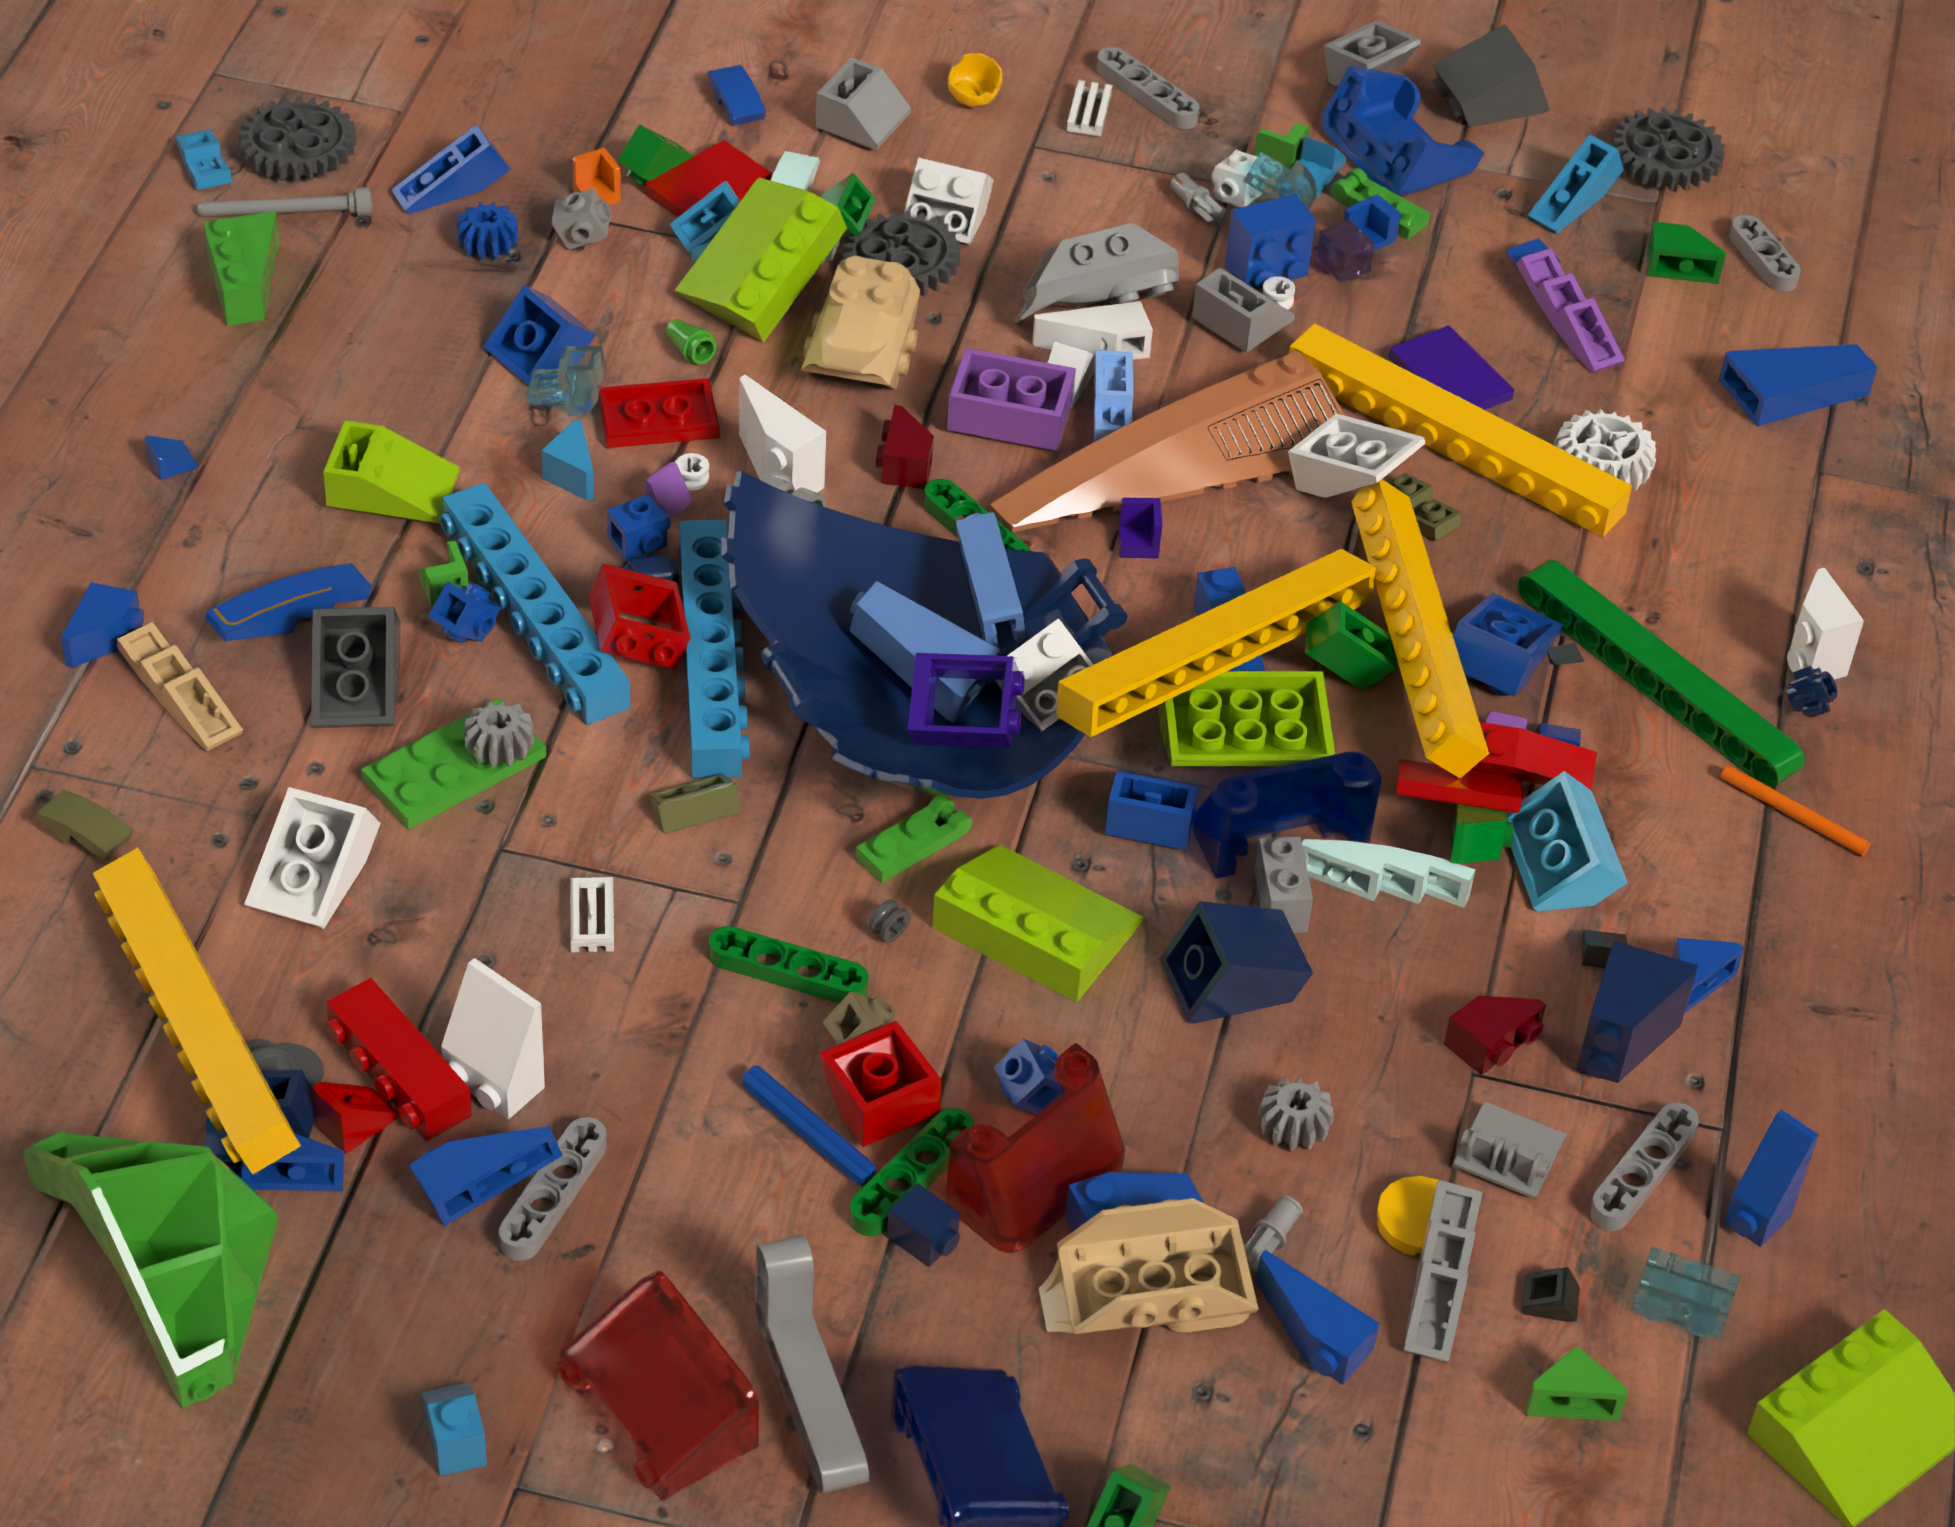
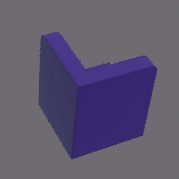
(1140, 527)

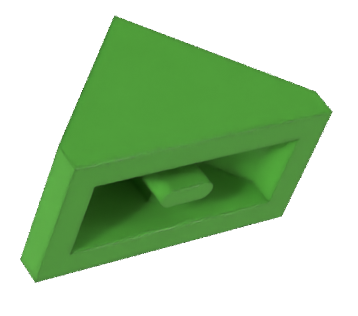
(1577, 1390)

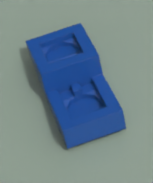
(737, 93)

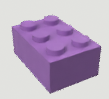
(1011, 399)

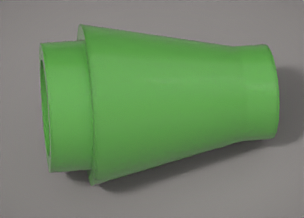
(693, 342)

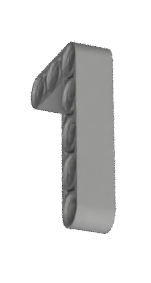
(803, 1364)

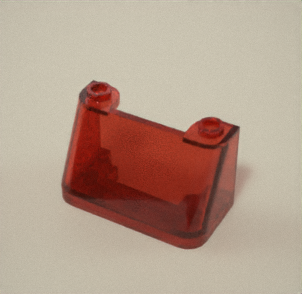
(1019, 1183)
(665, 1385)

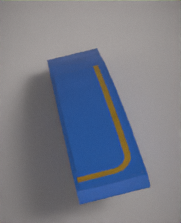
(278, 605)

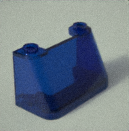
(1331, 791)
(975, 1447)

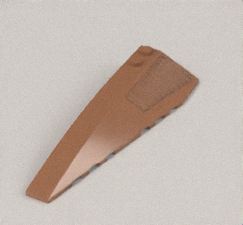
(1176, 452)

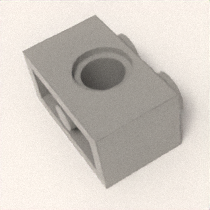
(1284, 879)

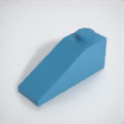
(1578, 185)

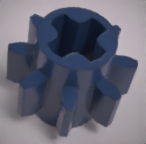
(1812, 691)

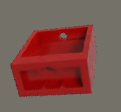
(656, 600)

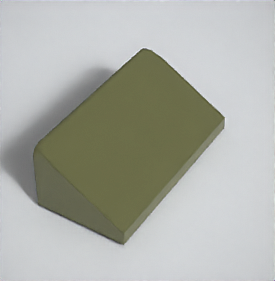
(694, 802)

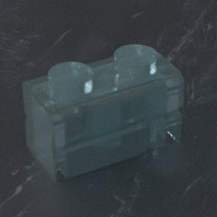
(1685, 1293)

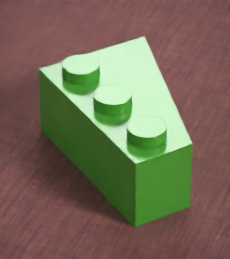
(242, 263)

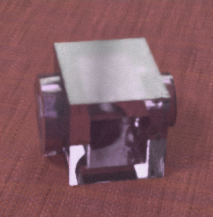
(1344, 251)

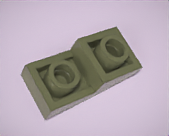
(1432, 516)
(85, 821)

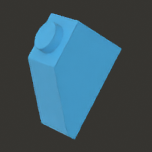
(455, 1428)

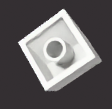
(1825, 629)

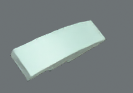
(1400, 872)

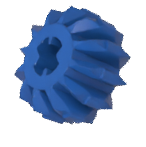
(487, 231)

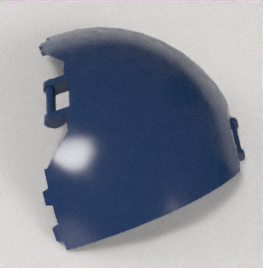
(797, 579)

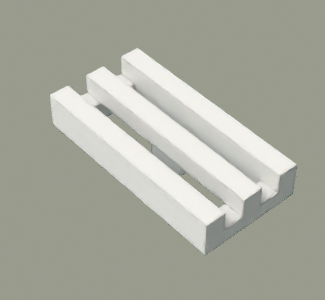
(1092, 93)
(592, 939)

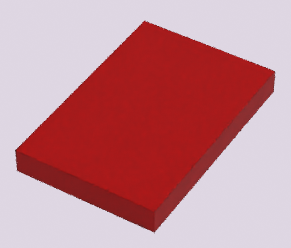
(701, 174)
(658, 413)
(1473, 789)

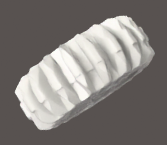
(1610, 445)

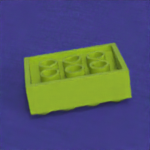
(763, 256)
(1249, 720)
(1033, 920)
(1860, 1420)

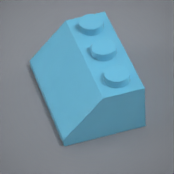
(1564, 847)

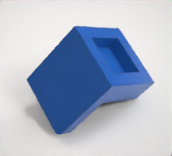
(1375, 219)

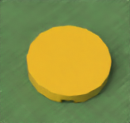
(1405, 1213)

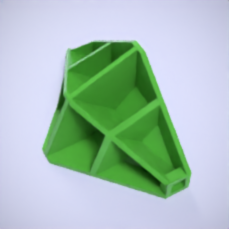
(180, 1237)

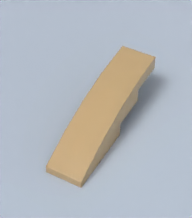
(178, 687)

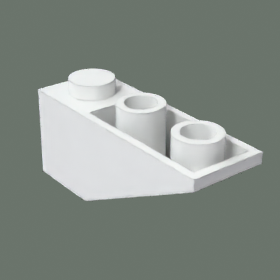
(1097, 328)

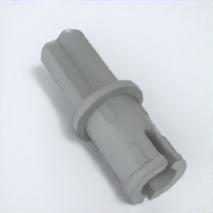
(1197, 199)
(1272, 1230)

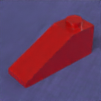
(1534, 756)

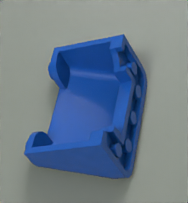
(1376, 130)

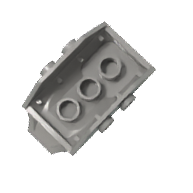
(1102, 268)

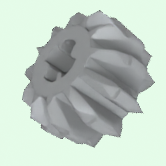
(499, 734)
(1296, 1113)

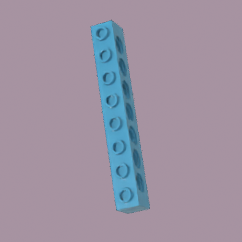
(535, 604)
(711, 653)

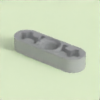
(1777, 270)

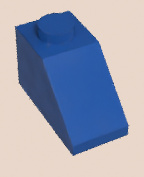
(98, 622)

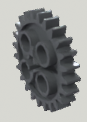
(297, 138)
(1668, 148)
(917, 244)

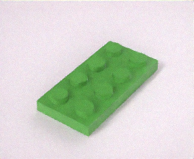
(437, 773)

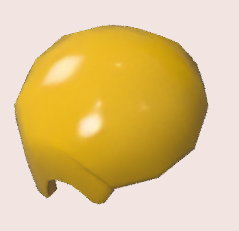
(975, 80)

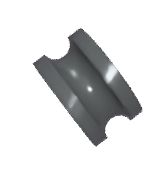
(889, 921)

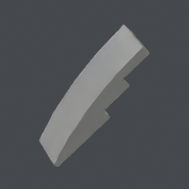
(1442, 1271)

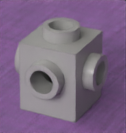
(581, 218)

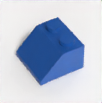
(535, 334)

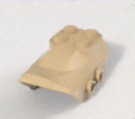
(865, 323)
(1150, 1268)

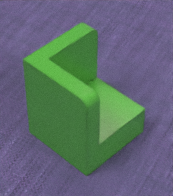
(1283, 149)
(434, 578)

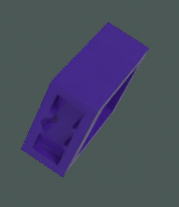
(935, 665)

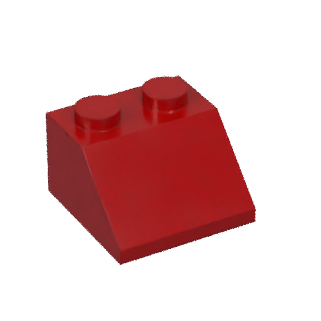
(881, 1083)

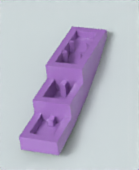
(1571, 315)

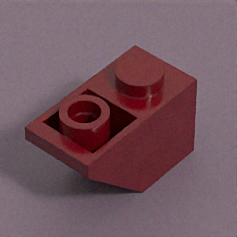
(907, 451)
(1492, 1029)

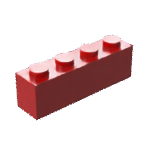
(398, 1059)

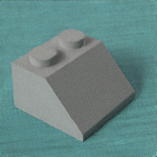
(1369, 47)

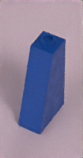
(1795, 380)

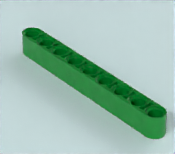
(1662, 674)

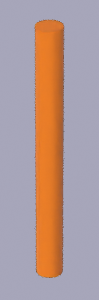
(1795, 810)

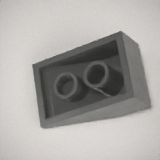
(355, 667)

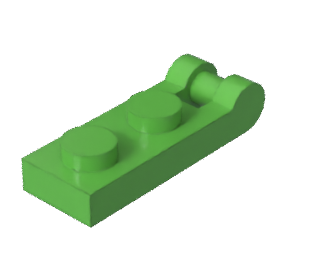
(1358, 187)
(913, 838)

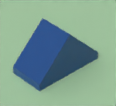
(1715, 961)

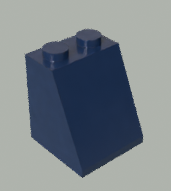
(1234, 961)
(1634, 1010)

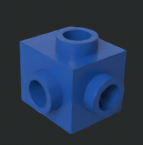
(638, 527)
(465, 611)
(1029, 1076)

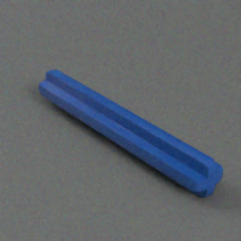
(809, 1125)

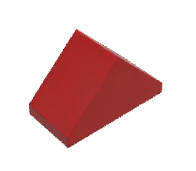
(350, 1113)

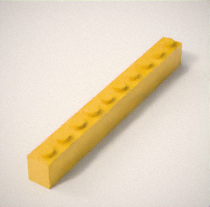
(1466, 432)
(1419, 629)
(1211, 643)
(195, 1013)

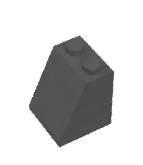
(1490, 80)

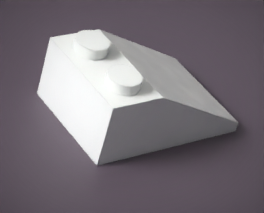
(780, 438)
(1348, 455)
(311, 857)
(495, 1041)

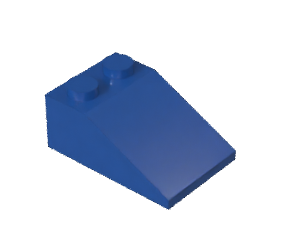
(1503, 643)

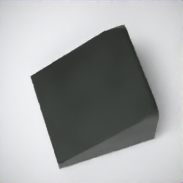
(1597, 947)
(1551, 1295)

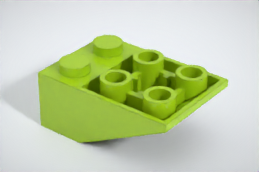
(386, 474)

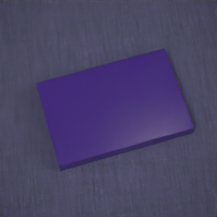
(1454, 366)

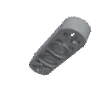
(1175, 109)
(1648, 1168)
(559, 1190)

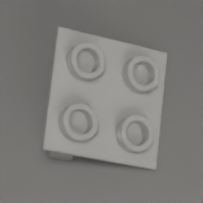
(1509, 1149)

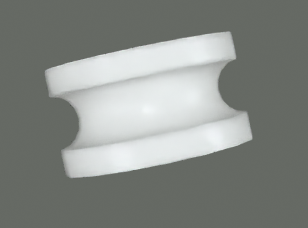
(1280, 290)
(694, 462)

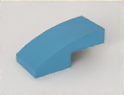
(203, 159)

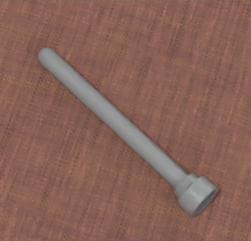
(357, 202)

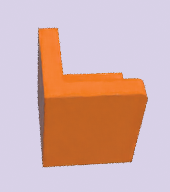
(599, 172)

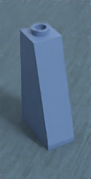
(991, 582)
(901, 628)

